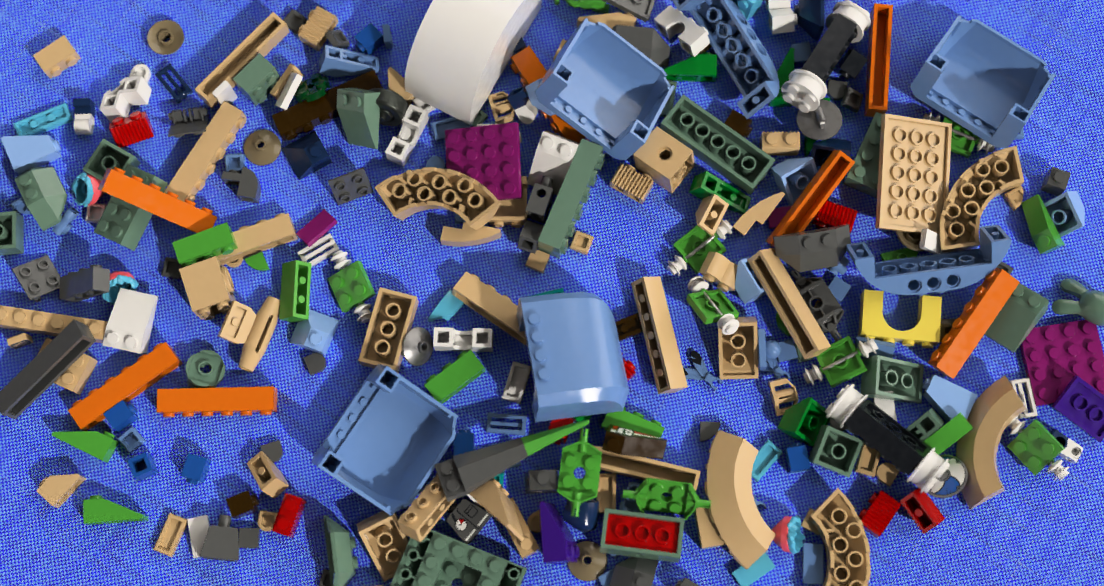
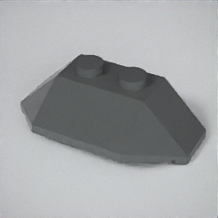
(647, 41)
(813, 248)
(634, 572)

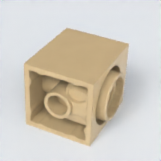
(664, 159)
(208, 287)

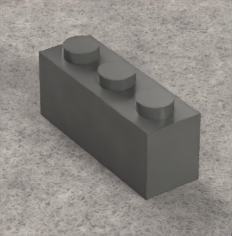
(84, 283)

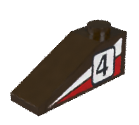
(633, 443)

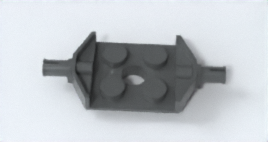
(830, 312)

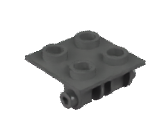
(193, 124)
(350, 186)
(38, 277)

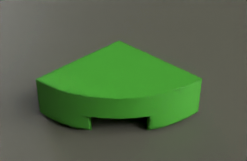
(257, 262)

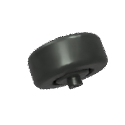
(391, 107)

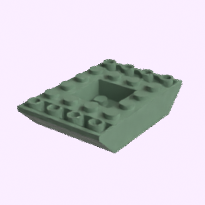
(443, 559)

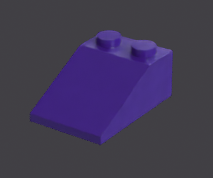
(557, 540)

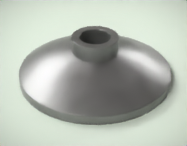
(417, 346)

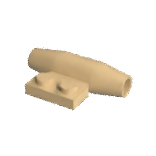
(251, 330)

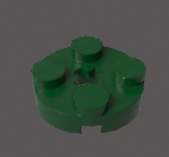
(312, 88)

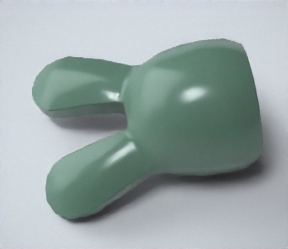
(1089, 305)

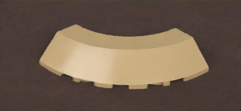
(438, 189)
(971, 195)
(979, 447)
(733, 500)
(843, 541)

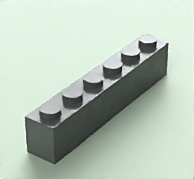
(45, 369)

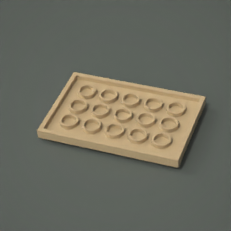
(912, 173)

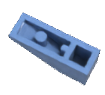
(343, 63)

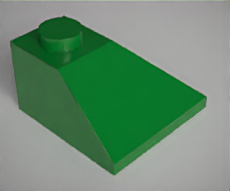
(804, 421)

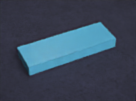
(44, 121)

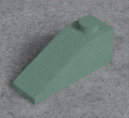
(926, 424)

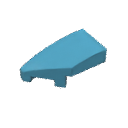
(446, 308)

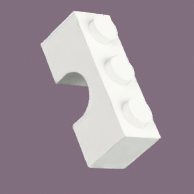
(692, 37)
(412, 128)
(453, 340)

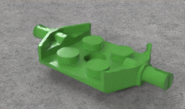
(579, 456)
(682, 501)

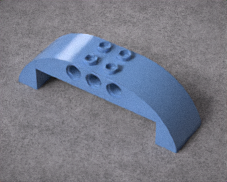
(738, 51)
(936, 271)

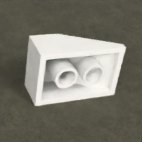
(552, 159)
(131, 321)

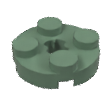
(209, 379)

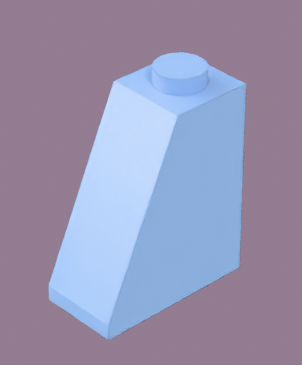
(30, 151)
(948, 397)

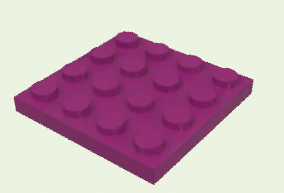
(488, 156)
(1059, 353)

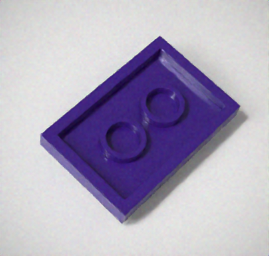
(1083, 407)

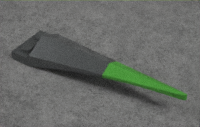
(474, 468)

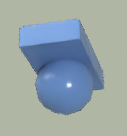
(766, 349)

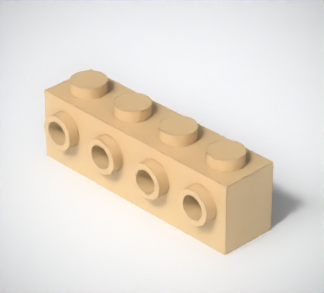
(425, 511)

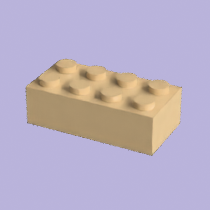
(388, 324)

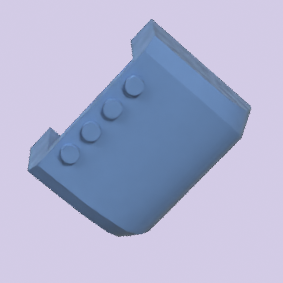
(982, 81)
(605, 89)
(573, 355)
(387, 440)

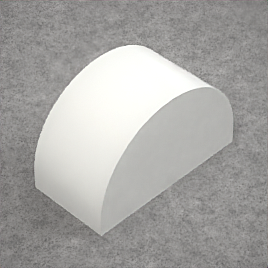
(465, 51)

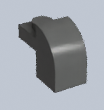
(249, 185)

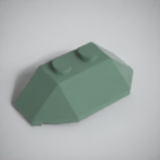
(43, 195)
(340, 552)

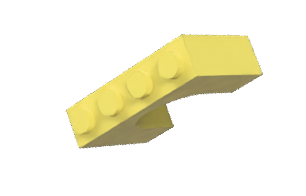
(874, 325)

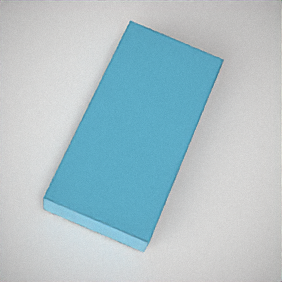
(765, 459)
(754, 572)

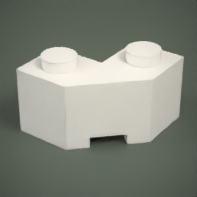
(781, 16)
(130, 93)

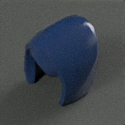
(587, 517)

